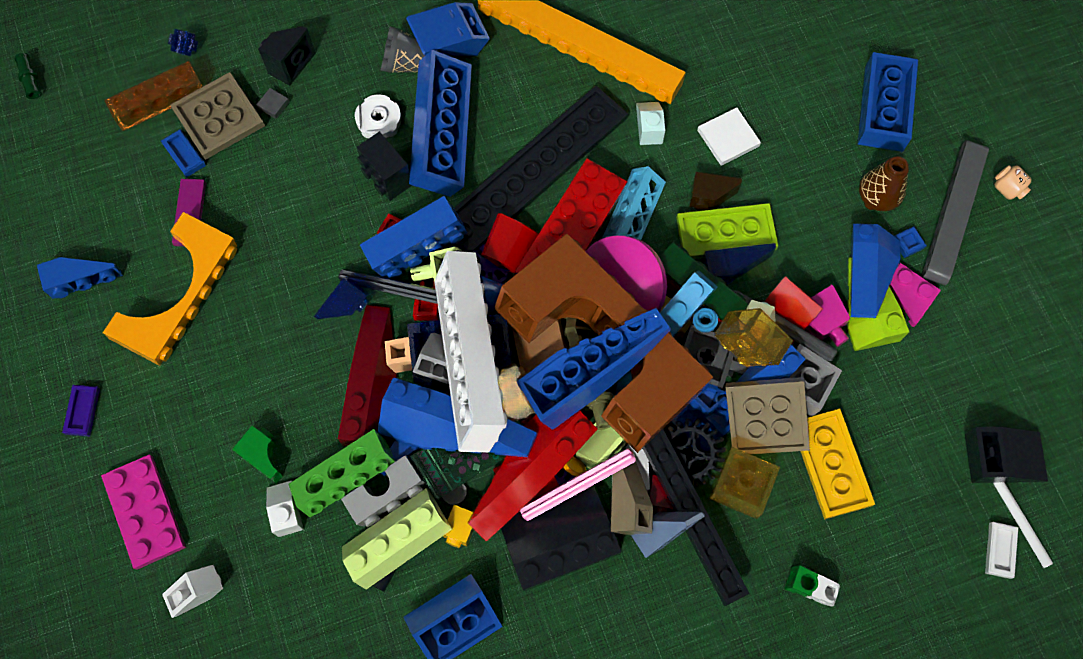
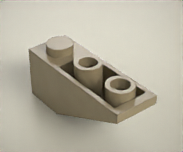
(630, 503)

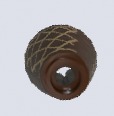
(885, 185)

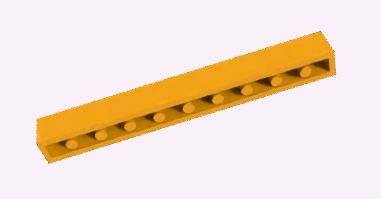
(588, 45)

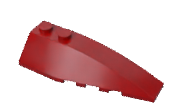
(524, 477)

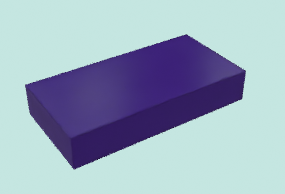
(81, 410)

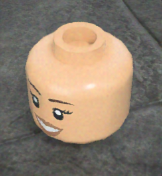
(1013, 182)

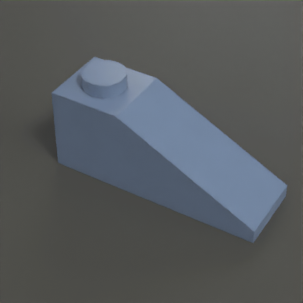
(665, 528)

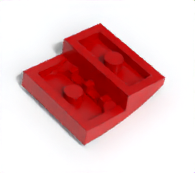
(508, 242)
(793, 304)

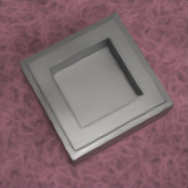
(273, 103)

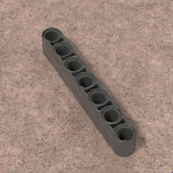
(955, 212)

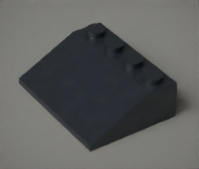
(560, 539)

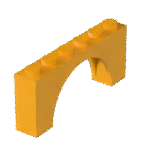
(157, 334)

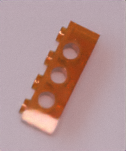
(152, 96)

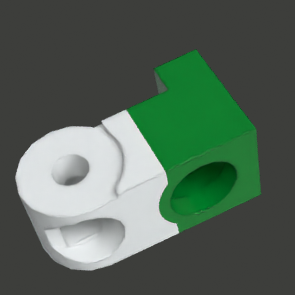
(812, 585)

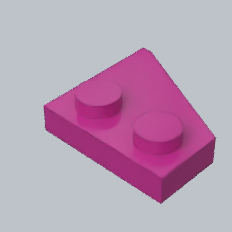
(912, 293)

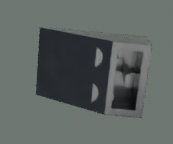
(1005, 455)

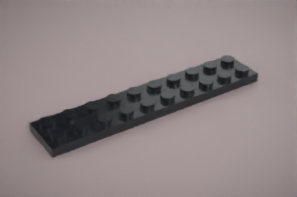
(538, 165)

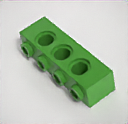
(341, 473)

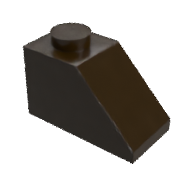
(712, 190)

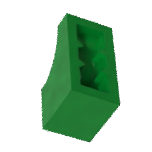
(257, 450)

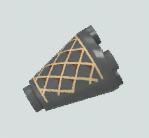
(401, 52)

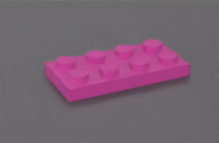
(143, 512)

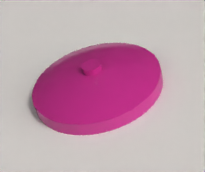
(634, 268)

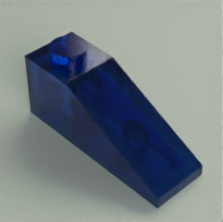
(737, 261)

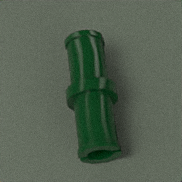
(27, 76)

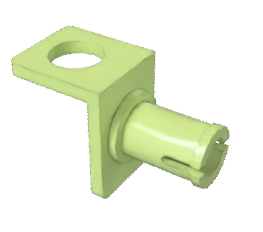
(430, 270)

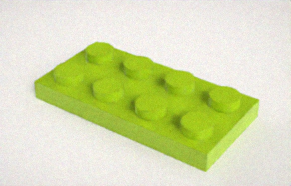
(726, 228)

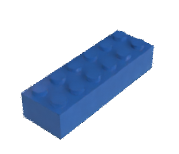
(440, 124)

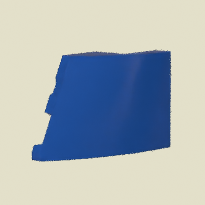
(709, 407)

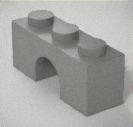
(404, 482)

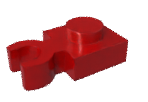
(425, 310)

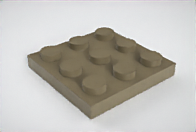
(217, 115)
(768, 415)

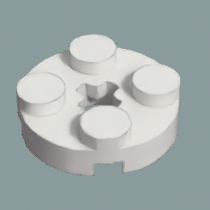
(378, 104)

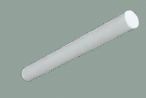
(1023, 524)

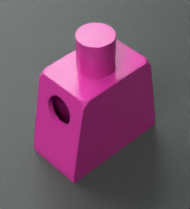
(831, 319)

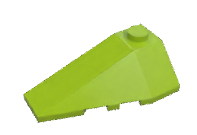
(884, 329)

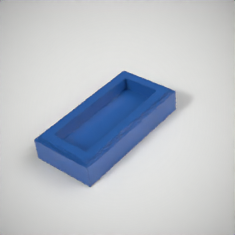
(183, 153)

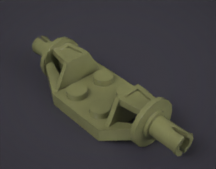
(573, 335)

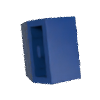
(449, 30)

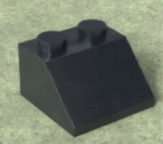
(287, 53)

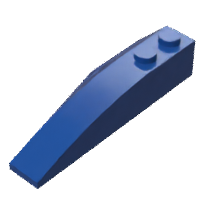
(587, 370)
(427, 421)

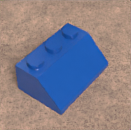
(453, 620)

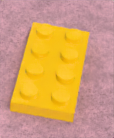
(835, 466)

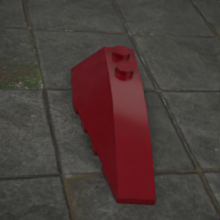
(367, 377)

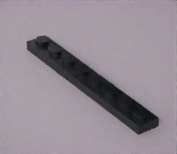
(703, 533)

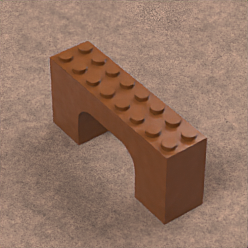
(574, 285)

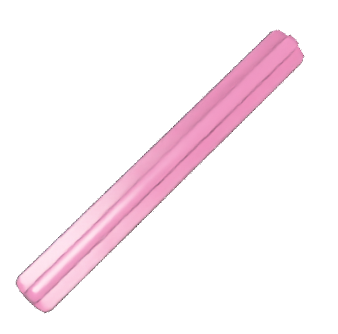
(578, 484)

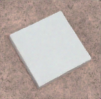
(728, 136)

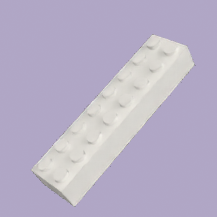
(469, 353)

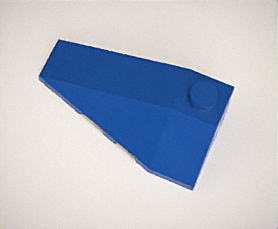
(873, 264)

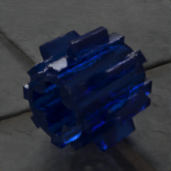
(182, 42)

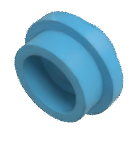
(705, 313)

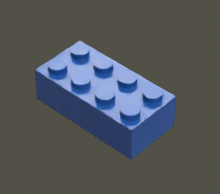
(888, 102)
(414, 238)

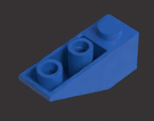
(69, 275)

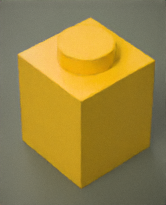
(461, 530)

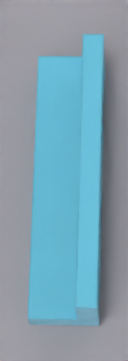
(630, 204)

